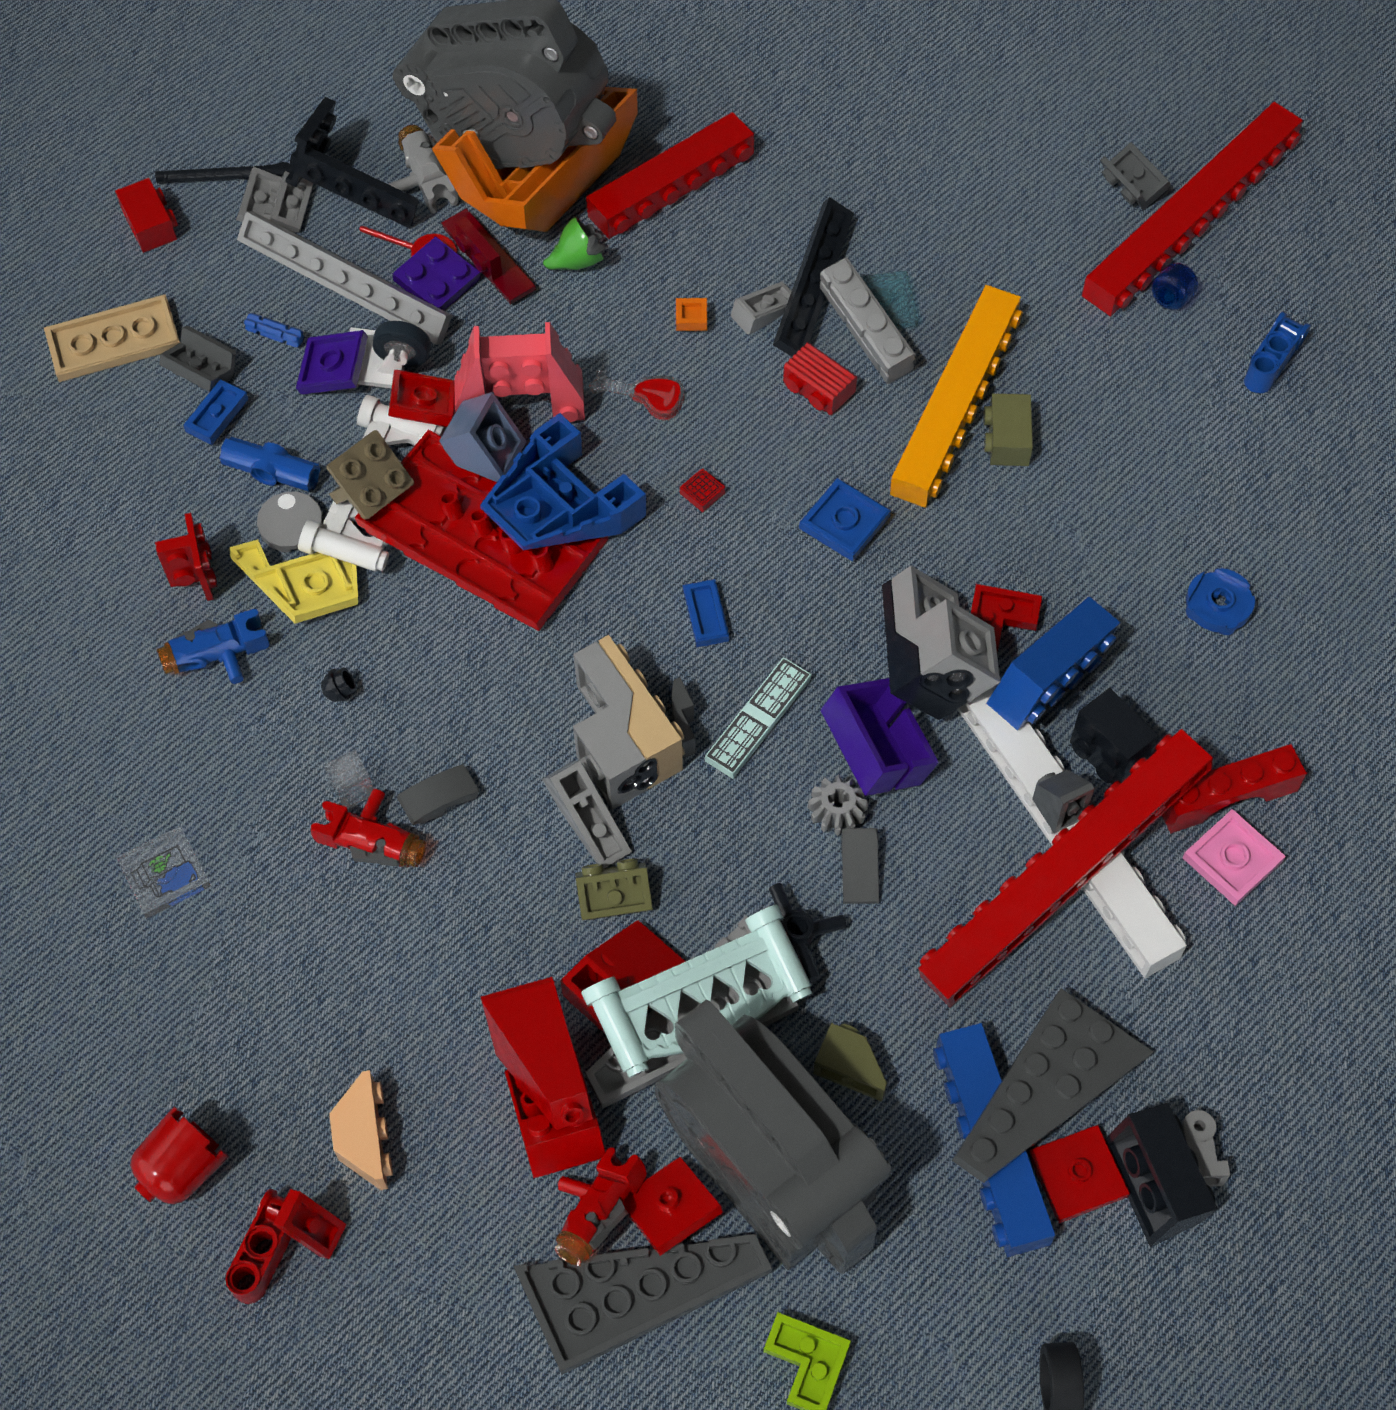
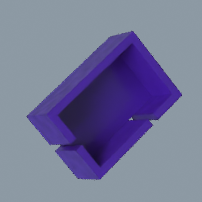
(874, 752)

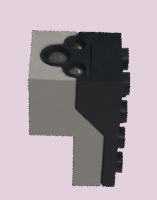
(934, 647)

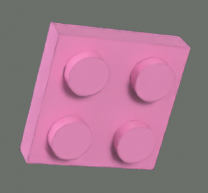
(1233, 857)

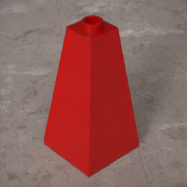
(538, 1050)

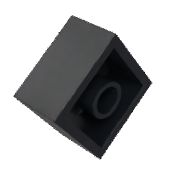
(1112, 737)

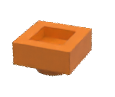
(691, 314)

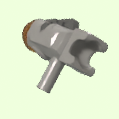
(425, 168)

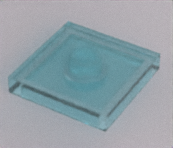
(895, 297)

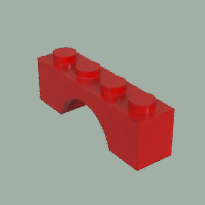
(1261, 776)

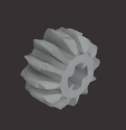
(837, 817)

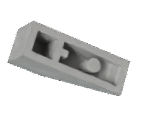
(586, 813)

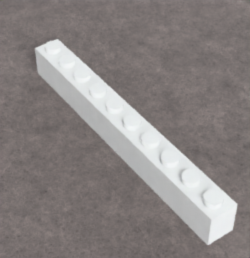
(1118, 889)

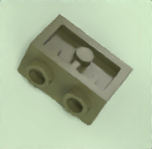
(613, 889)

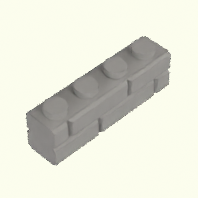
(867, 320)

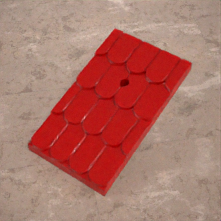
(447, 531)

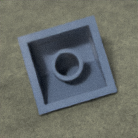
(483, 437)

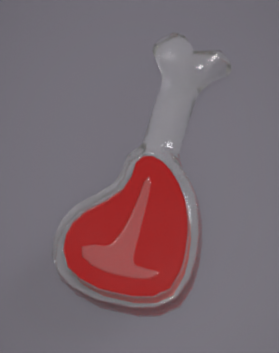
(659, 394)

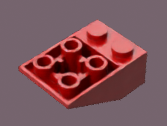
(628, 956)
(550, 1148)

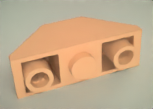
(360, 1131)

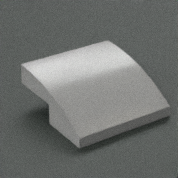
(275, 199)

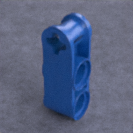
(1274, 353)

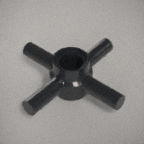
(806, 928)

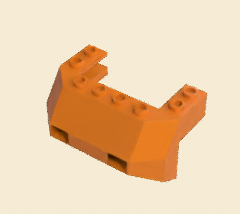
(538, 194)

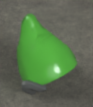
(576, 248)

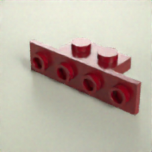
(488, 256)

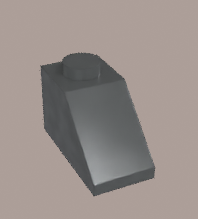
(1062, 798)

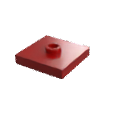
(422, 398)
(1078, 1174)
(671, 1206)

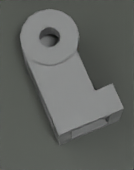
(1199, 1132)

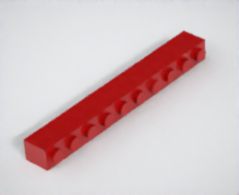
(1192, 209)
(1064, 867)

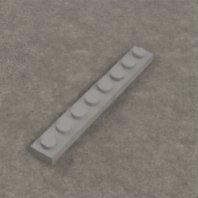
(342, 276)

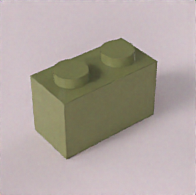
(1009, 429)

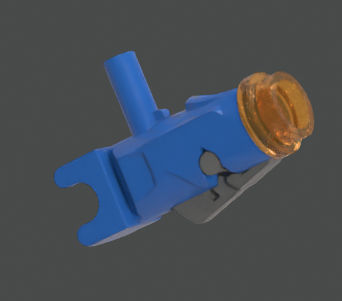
(215, 642)

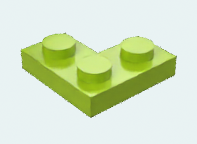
(817, 1355)

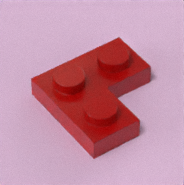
(1006, 608)

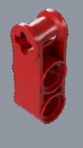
(260, 1265)

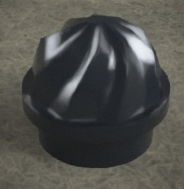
(338, 685)

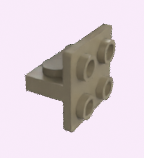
(368, 475)

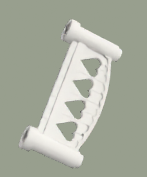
(337, 534)

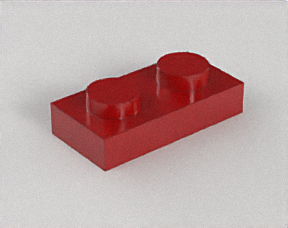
(309, 1224)

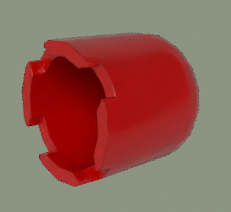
(175, 1159)

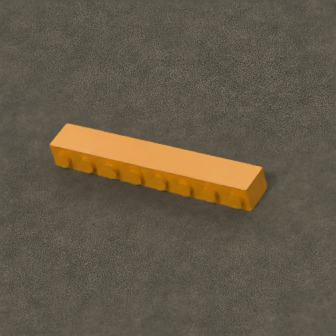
(955, 397)

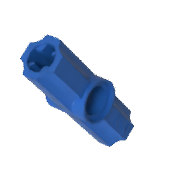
(269, 463)

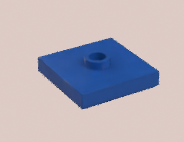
(844, 519)

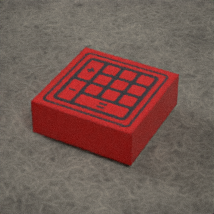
(702, 490)

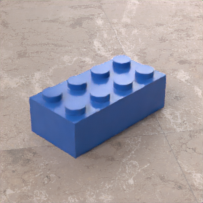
(1054, 664)

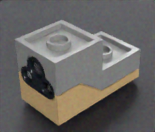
(628, 738)

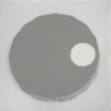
(284, 517)

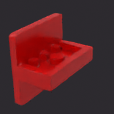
(188, 558)

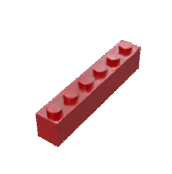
(670, 175)

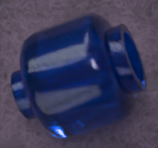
(1175, 286)

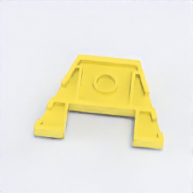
(303, 585)

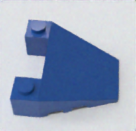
(548, 505)

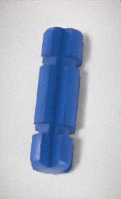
(274, 330)

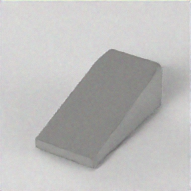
(760, 307)

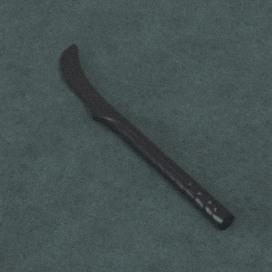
(218, 173)

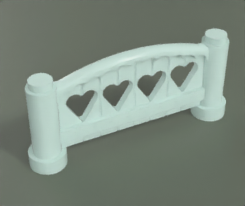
(625, 1011)

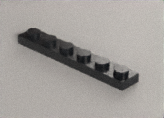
(806, 296)

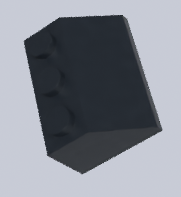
(1160, 1173)

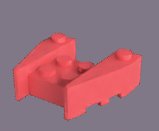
(522, 366)

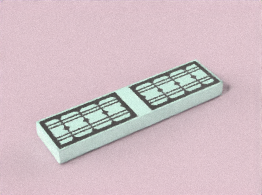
(758, 718)

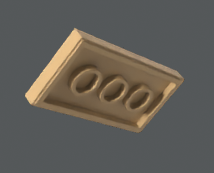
(111, 338)

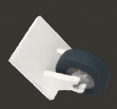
(390, 349)

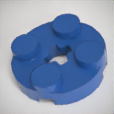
(1215, 617)

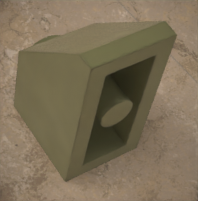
(850, 1062)

